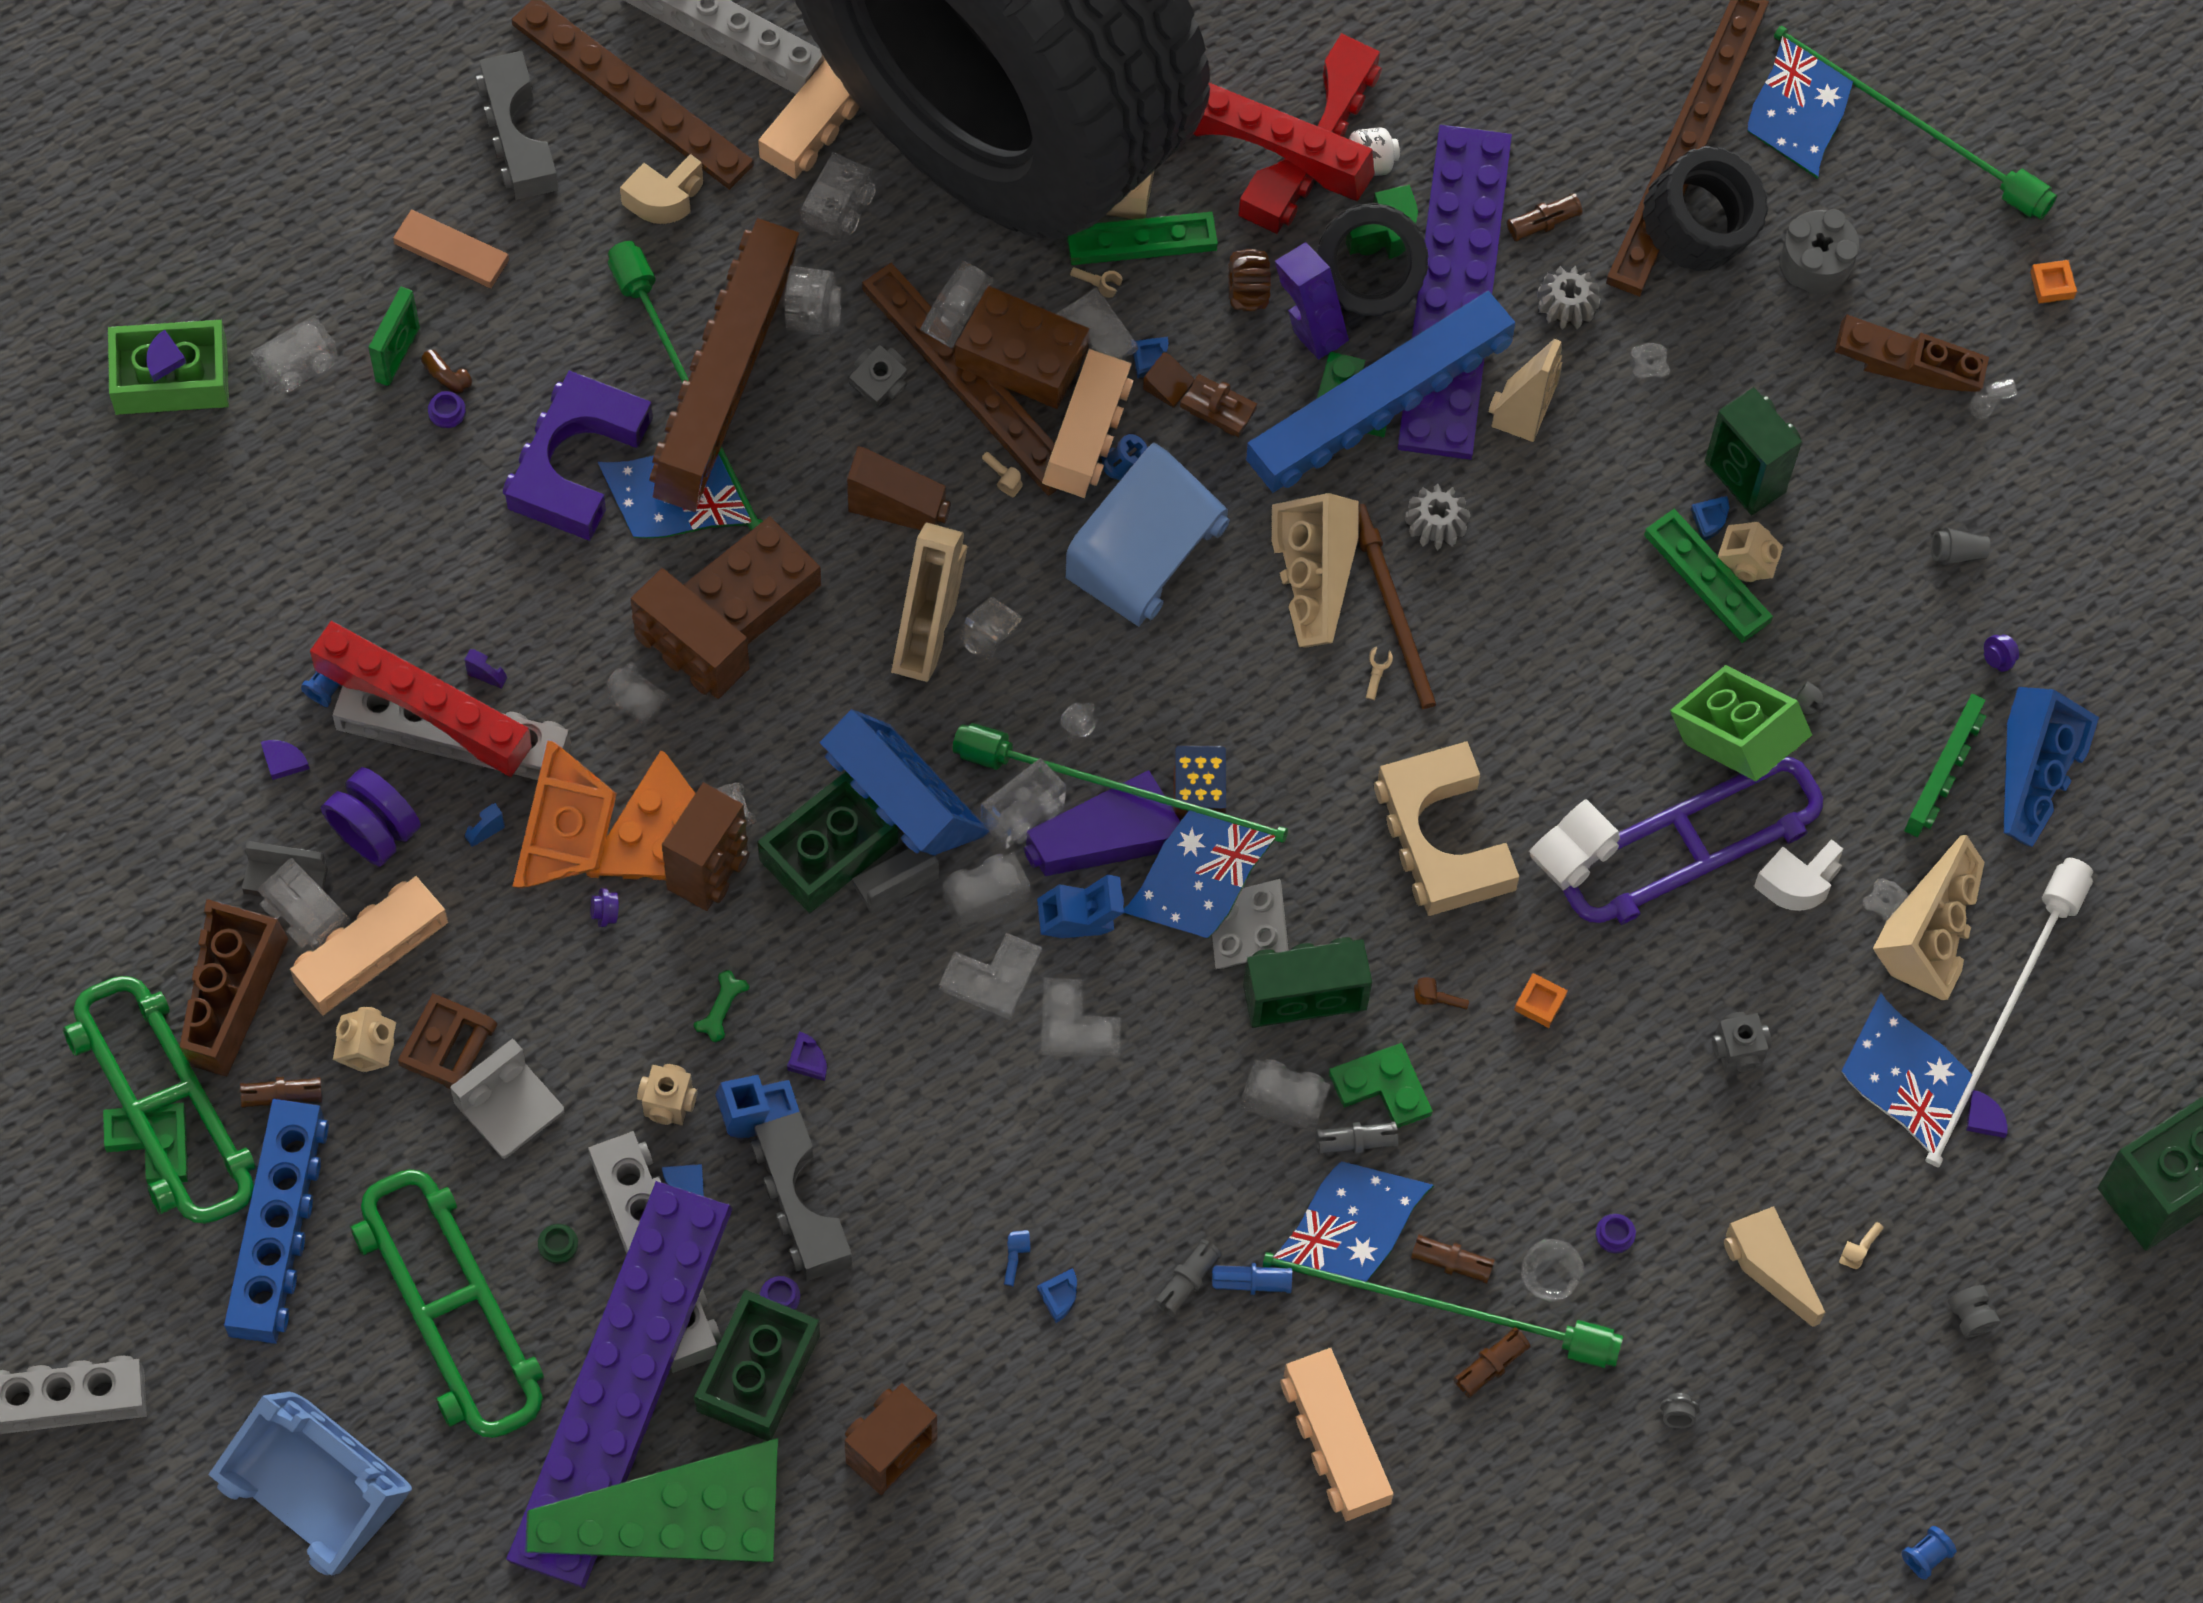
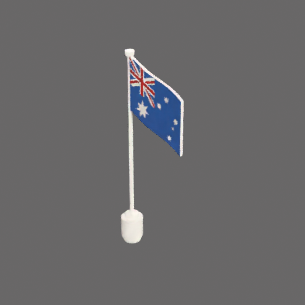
(1915, 1074)

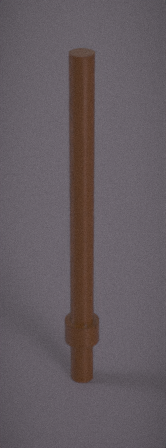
(1371, 542)

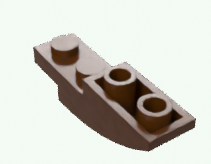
(1917, 360)

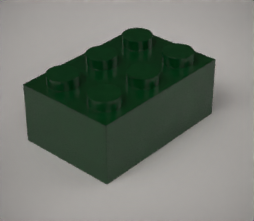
(1753, 450)
(826, 843)
(1307, 982)
(757, 1365)

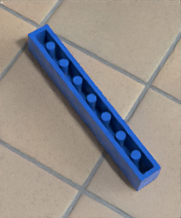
(1380, 392)

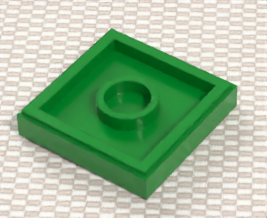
(394, 336)

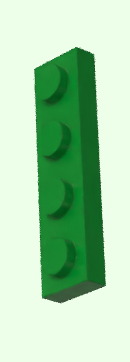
(1143, 238)
(1708, 575)
(1953, 754)

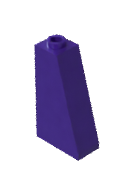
(1102, 830)

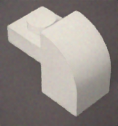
(1795, 884)

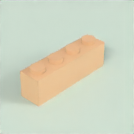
(807, 123)
(1087, 422)
(368, 944)
(1337, 1435)

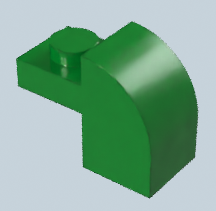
(1372, 237)

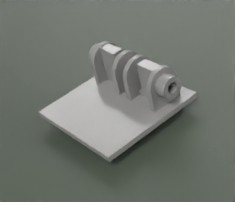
(1252, 925)

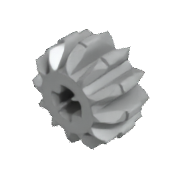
(1574, 309)
(1435, 527)

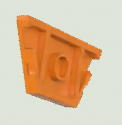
(565, 821)
(637, 837)

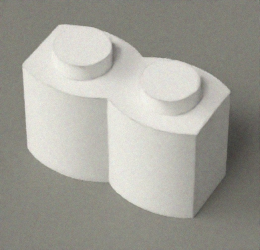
(1575, 845)

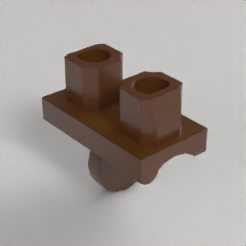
(1218, 405)

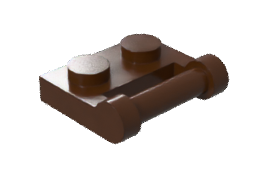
(436, 1035)

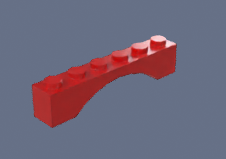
(1327, 157)
(1276, 189)
(371, 669)

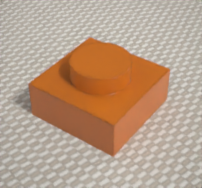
(2053, 281)
(1540, 1000)

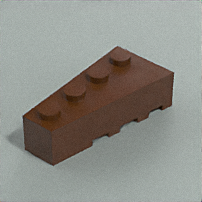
(230, 990)

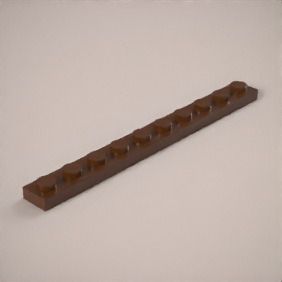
(1691, 130)

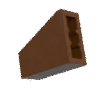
(894, 492)

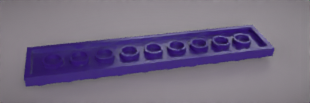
(1461, 266)
(627, 1362)

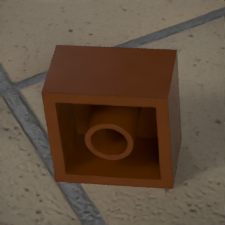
(890, 1437)

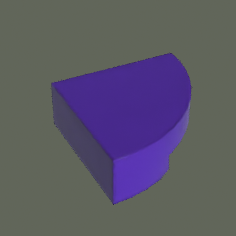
(163, 356)
(480, 670)
(283, 758)
(807, 1058)
(1986, 1116)

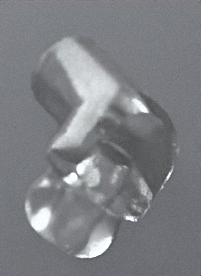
(1986, 400)

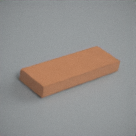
(451, 248)

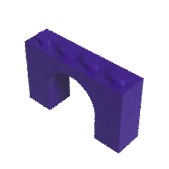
(576, 408)

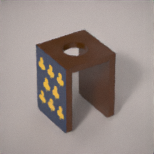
(1200, 777)

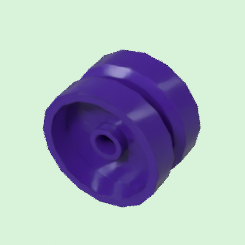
(370, 816)

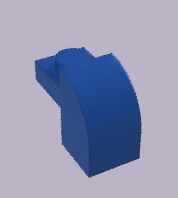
(1080, 911)
(748, 1104)

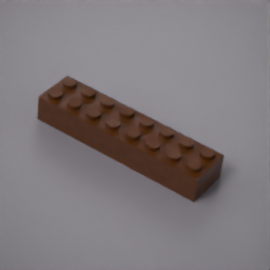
(723, 364)

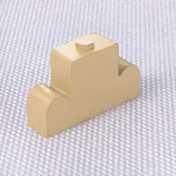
(929, 600)

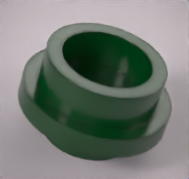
(558, 1243)

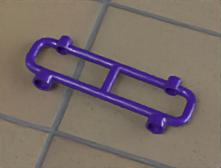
(1790, 827)

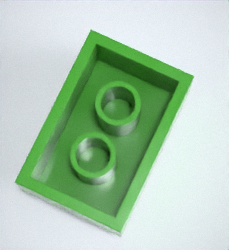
(195, 385)
(1741, 723)

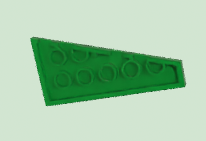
(691, 1512)

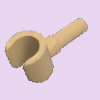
(1099, 281)
(1011, 478)
(1376, 673)
(1854, 1254)

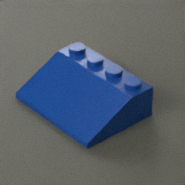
(900, 785)

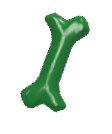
(713, 1023)

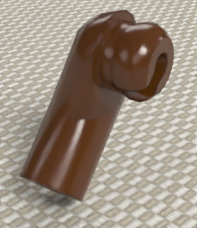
(441, 372)

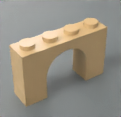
(1441, 878)

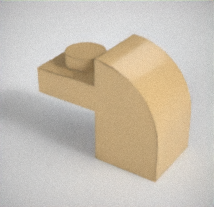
(660, 198)

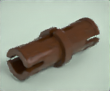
(1563, 208)
(289, 1090)
(1452, 1259)
(1492, 1362)

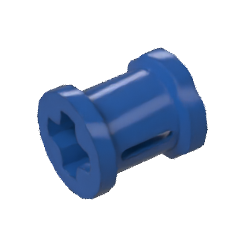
(1124, 446)
(320, 689)
(1929, 1552)

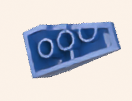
(2042, 743)

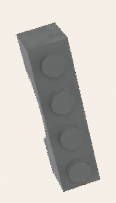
(527, 161)
(817, 1240)

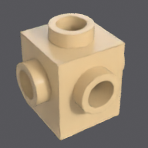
(1750, 551)
(364, 1039)
(671, 1105)

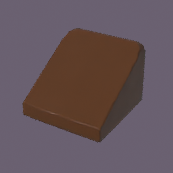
(1167, 380)

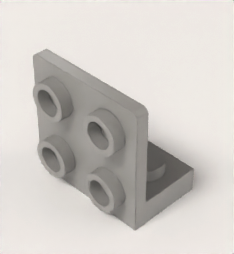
(506, 1100)

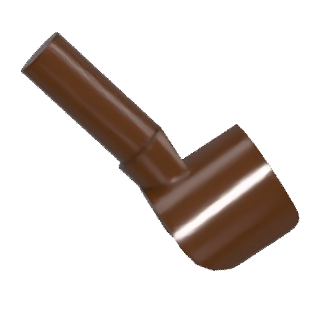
(1427, 994)

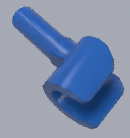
(1017, 1243)

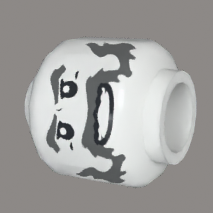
(1384, 147)

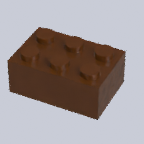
(1022, 347)
(757, 579)
(689, 634)
(706, 847)

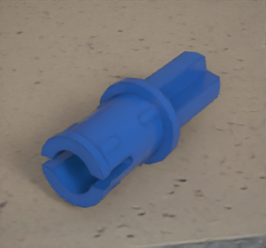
(1252, 1278)

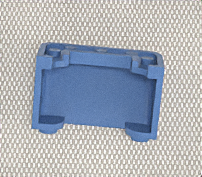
(1143, 535)
(311, 1478)

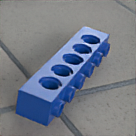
(286, 1124)

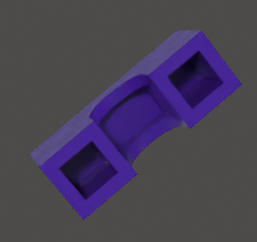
(1317, 311)

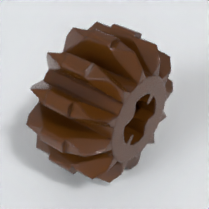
(1249, 280)

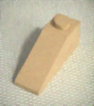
(1771, 1260)

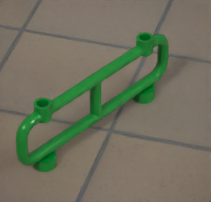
(169, 1190)
(457, 1403)

